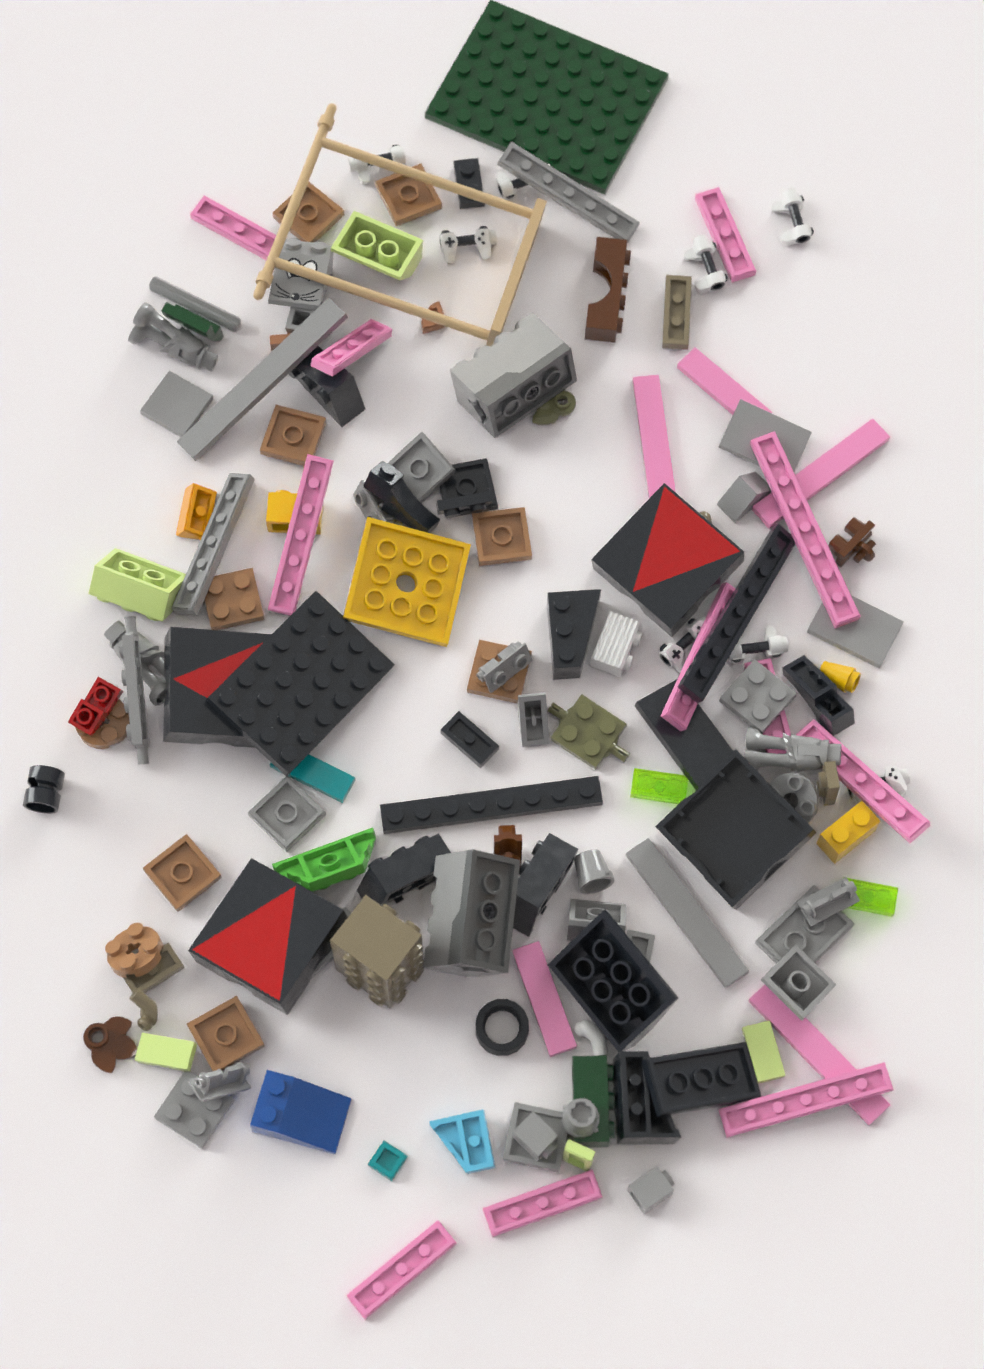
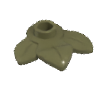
(552, 410)

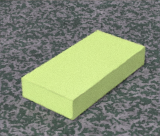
(763, 1051)
(165, 1052)
(578, 1155)

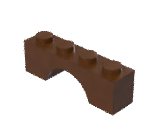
(609, 263)

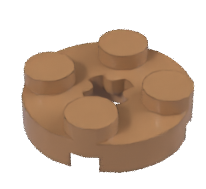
(109, 733)
(135, 937)

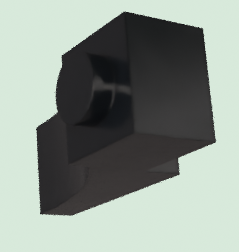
(399, 501)
(820, 694)

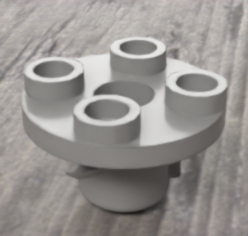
(798, 793)

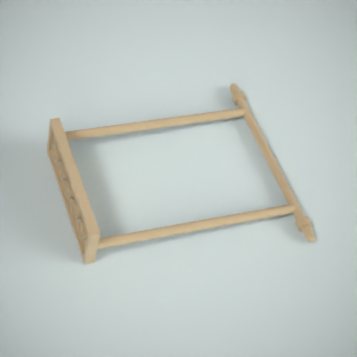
(273, 261)

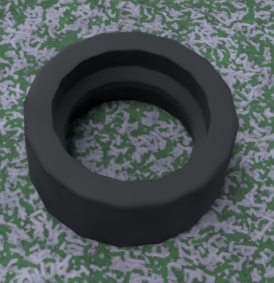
(493, 1007)

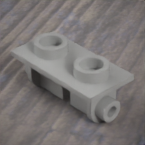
(369, 504)
(513, 659)
(828, 901)
(221, 1083)

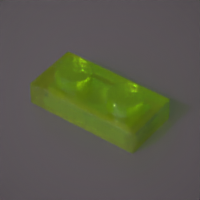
(658, 786)
(875, 898)

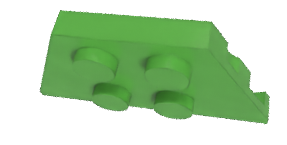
(330, 862)

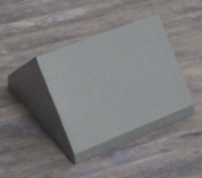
(585, 911)
(798, 982)

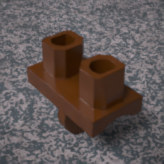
(860, 534)
(508, 843)

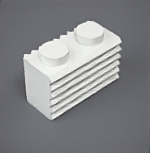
(615, 644)

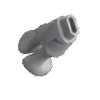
(176, 342)
(149, 656)
(800, 755)

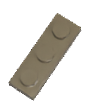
(676, 312)

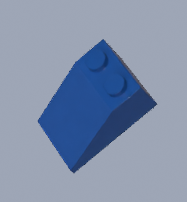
(300, 1112)

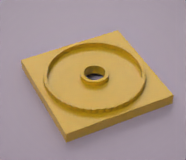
(433, 564)

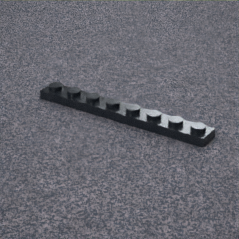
(737, 614)
(491, 804)

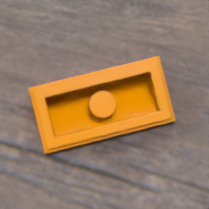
(195, 511)

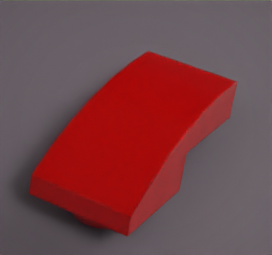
(95, 707)

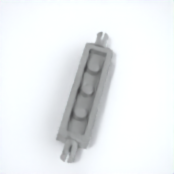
(133, 679)

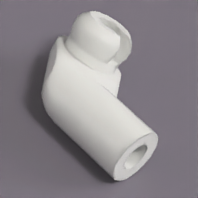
(593, 1033)

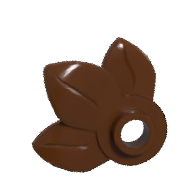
(113, 1045)

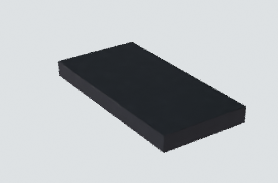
(694, 750)
(701, 1079)

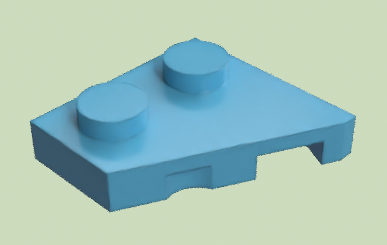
(467, 1140)

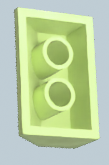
(379, 246)
(136, 584)

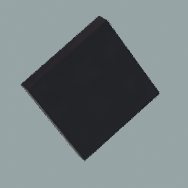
(470, 479)

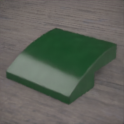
(193, 322)

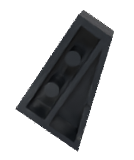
(335, 394)
(570, 628)
(402, 871)
(540, 880)
(634, 1105)

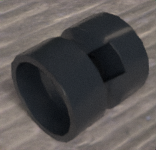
(44, 788)

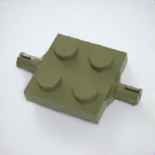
(588, 732)

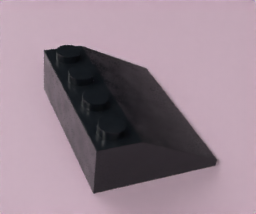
(613, 982)

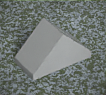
(743, 495)
(533, 719)

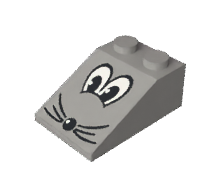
(295, 290)

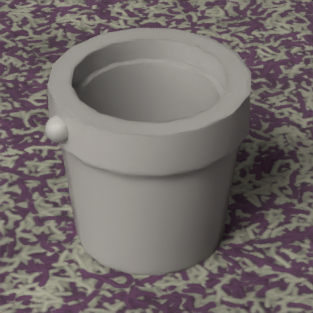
(592, 872)
(580, 1118)

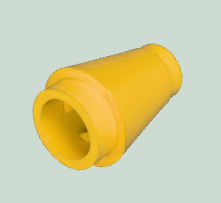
(844, 677)

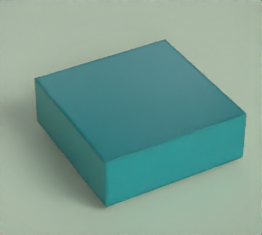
(387, 1160)

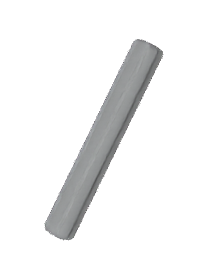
(195, 304)

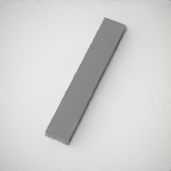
(568, 193)
(213, 544)
(687, 913)

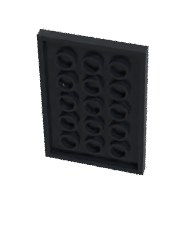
(300, 683)

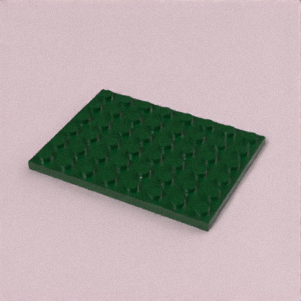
(547, 94)

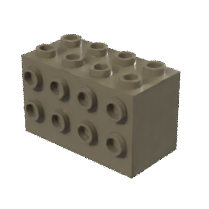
(378, 952)

